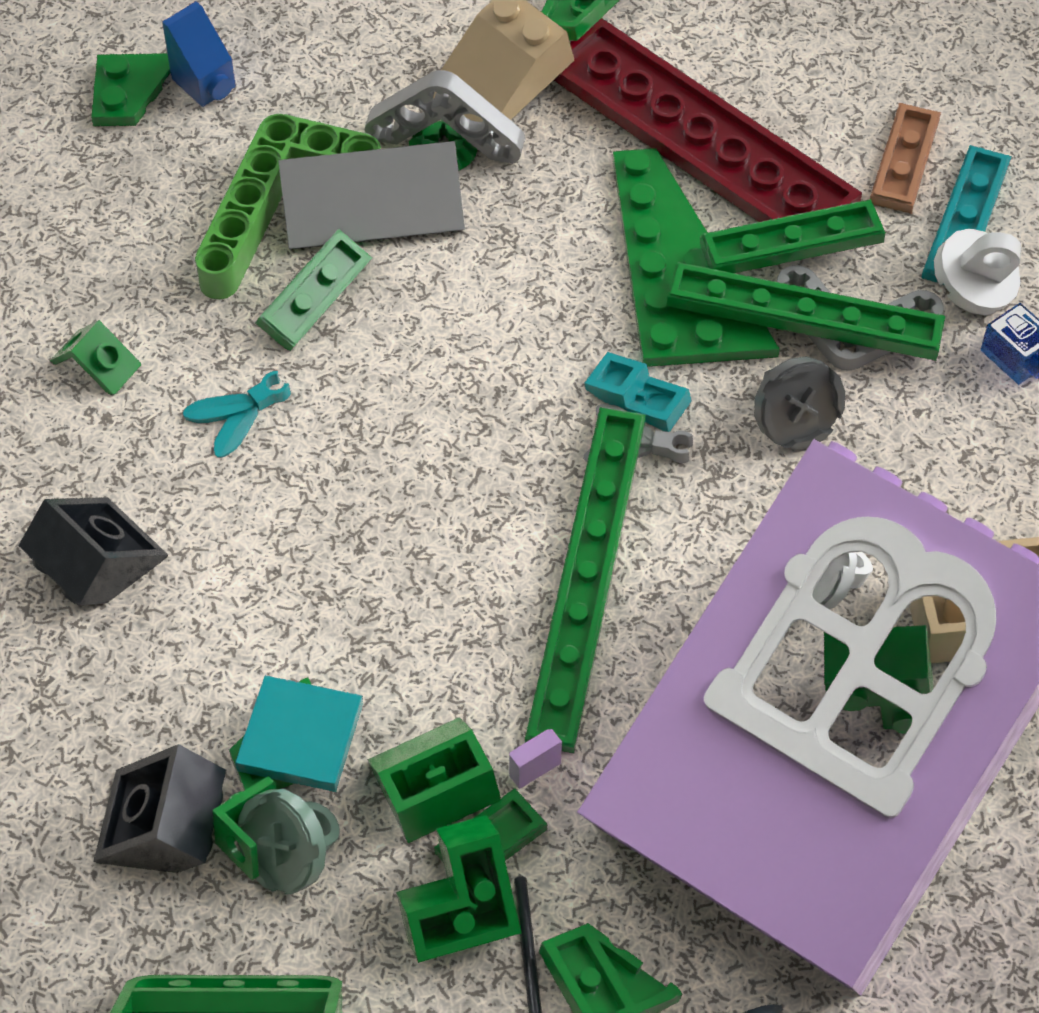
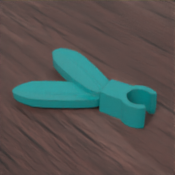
(238, 410)

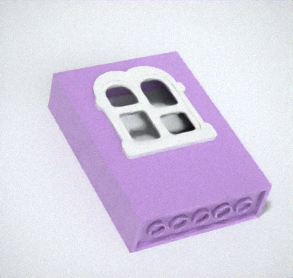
(768, 805)

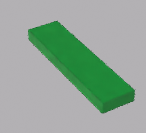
(793, 238)

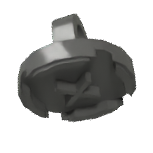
(799, 402)

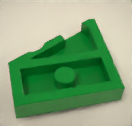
(126, 87)
(602, 977)

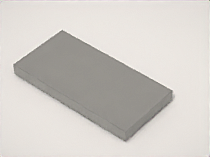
(372, 194)

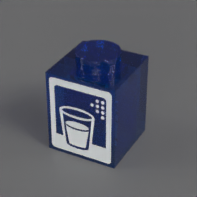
(1014, 343)

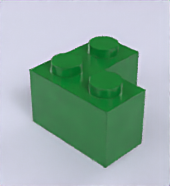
(902, 656)
(471, 903)

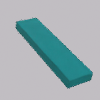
(971, 198)

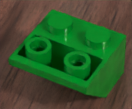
(435, 779)

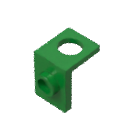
(100, 356)
(227, 829)

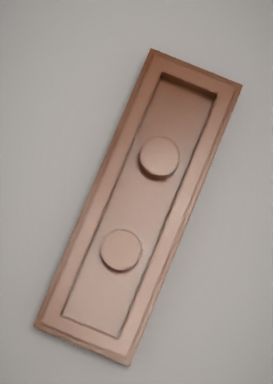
(905, 158)

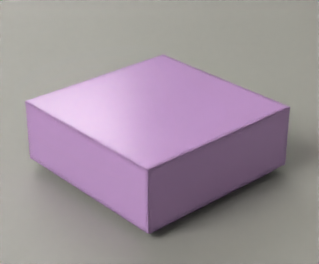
(535, 758)

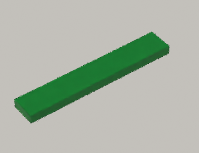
(806, 311)

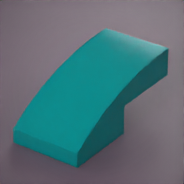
(629, 386)

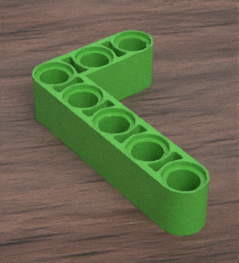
(257, 192)

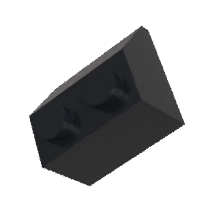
(89, 548)
(161, 812)

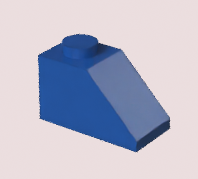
(198, 55)

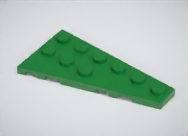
(658, 233)

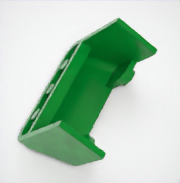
(230, 994)

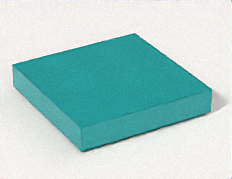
(299, 733)

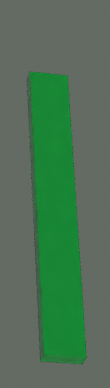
(586, 577)

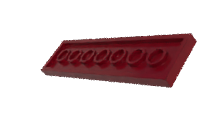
(698, 128)

